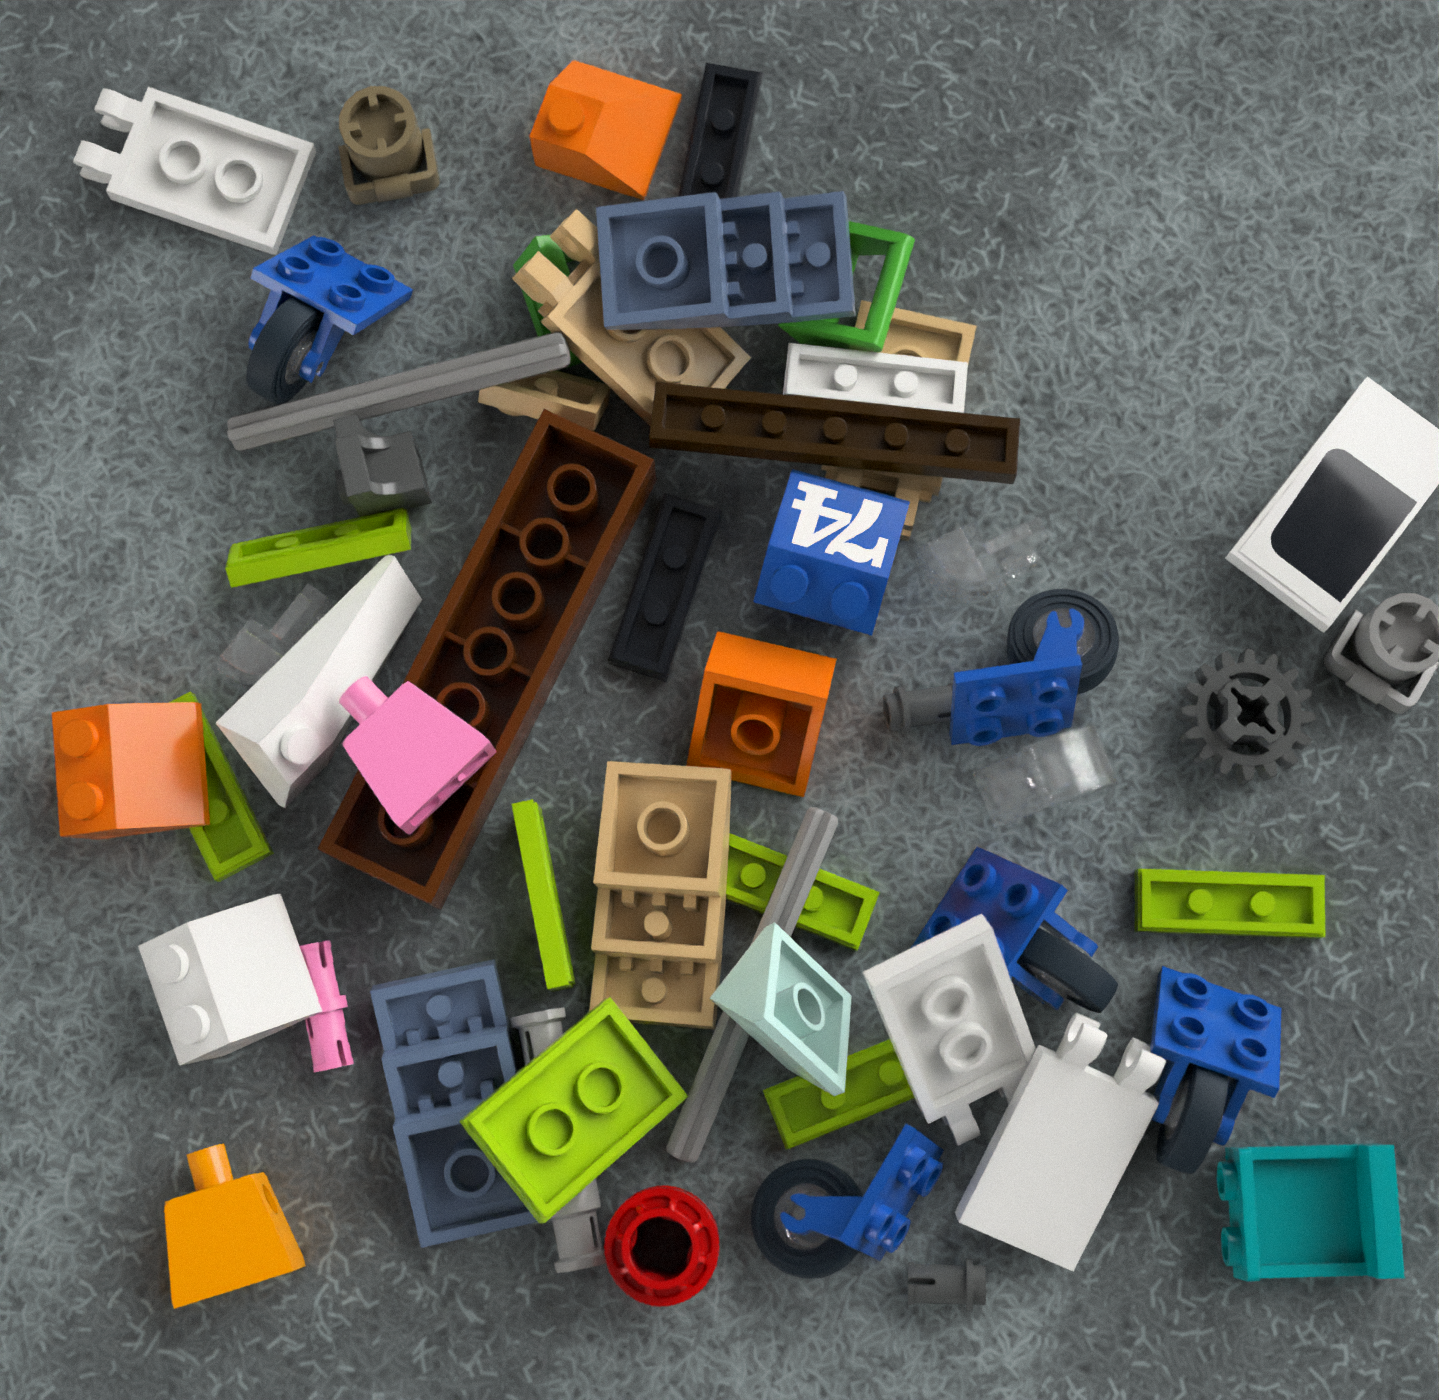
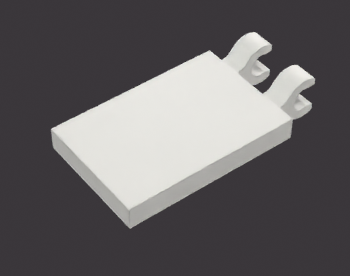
(199, 167)
(954, 1022)
(1062, 1146)

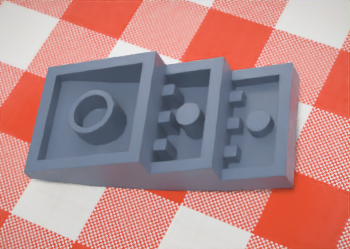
(725, 261)
(441, 1058)

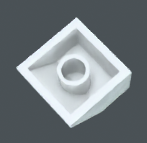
(229, 979)

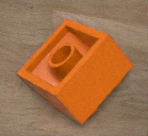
(760, 712)
(130, 769)

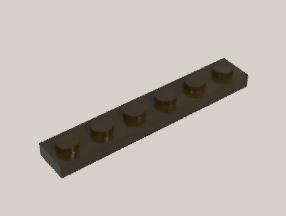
(835, 433)

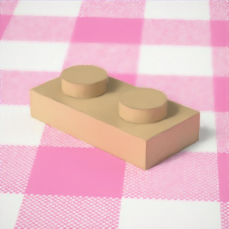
(558, 392)

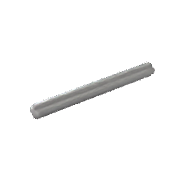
(400, 391)
(730, 1038)

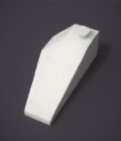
(293, 713)

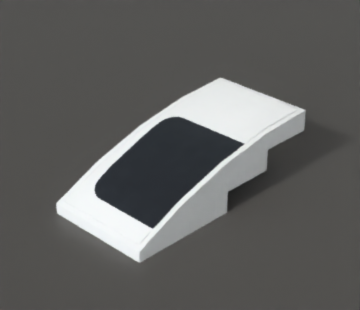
(1342, 506)

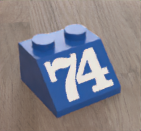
(831, 552)

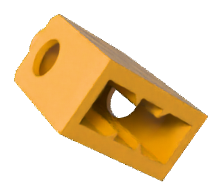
(225, 1231)

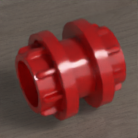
(652, 1284)

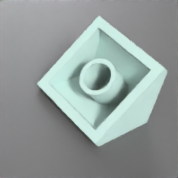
(790, 1008)

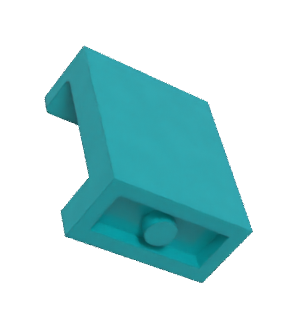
(1311, 1211)

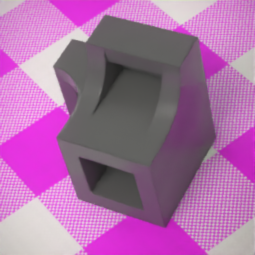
(378, 470)

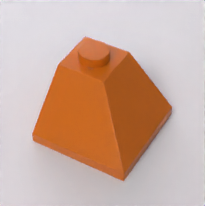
(603, 128)

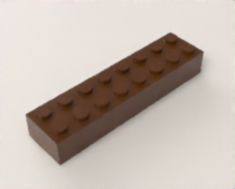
(504, 640)

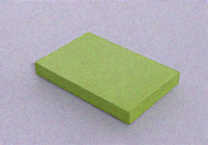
(574, 1110)

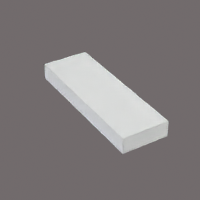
(875, 378)

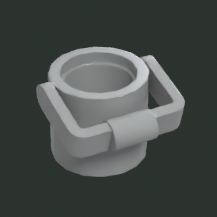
(1388, 648)

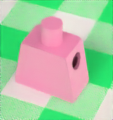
(410, 749)

